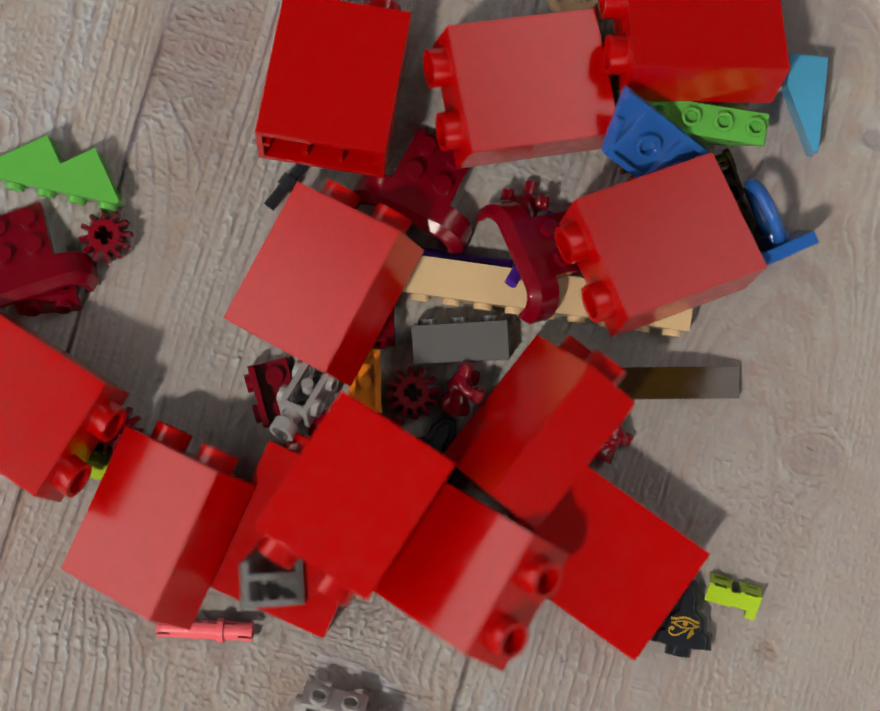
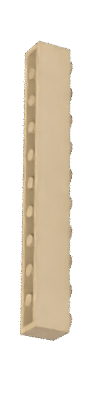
(486, 287)

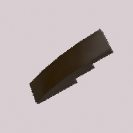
(680, 383)

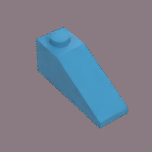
(804, 97)

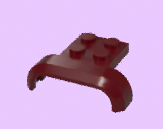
(423, 192)
(534, 254)
(30, 262)

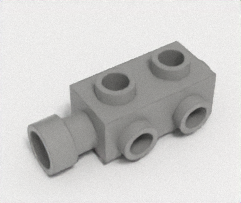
(301, 399)
(323, 698)

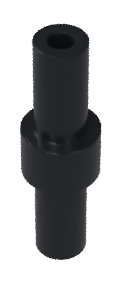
(286, 185)

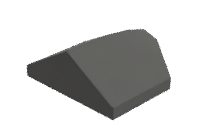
(268, 583)

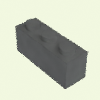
(460, 340)

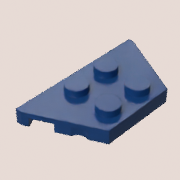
(645, 139)

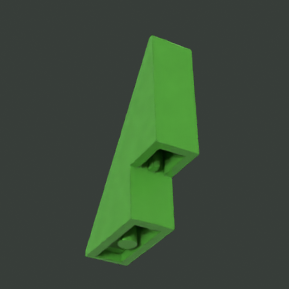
(714, 123)
(43, 169)

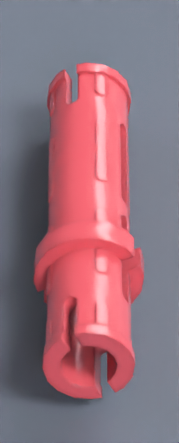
(211, 629)

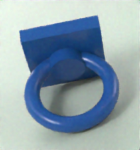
(774, 237)

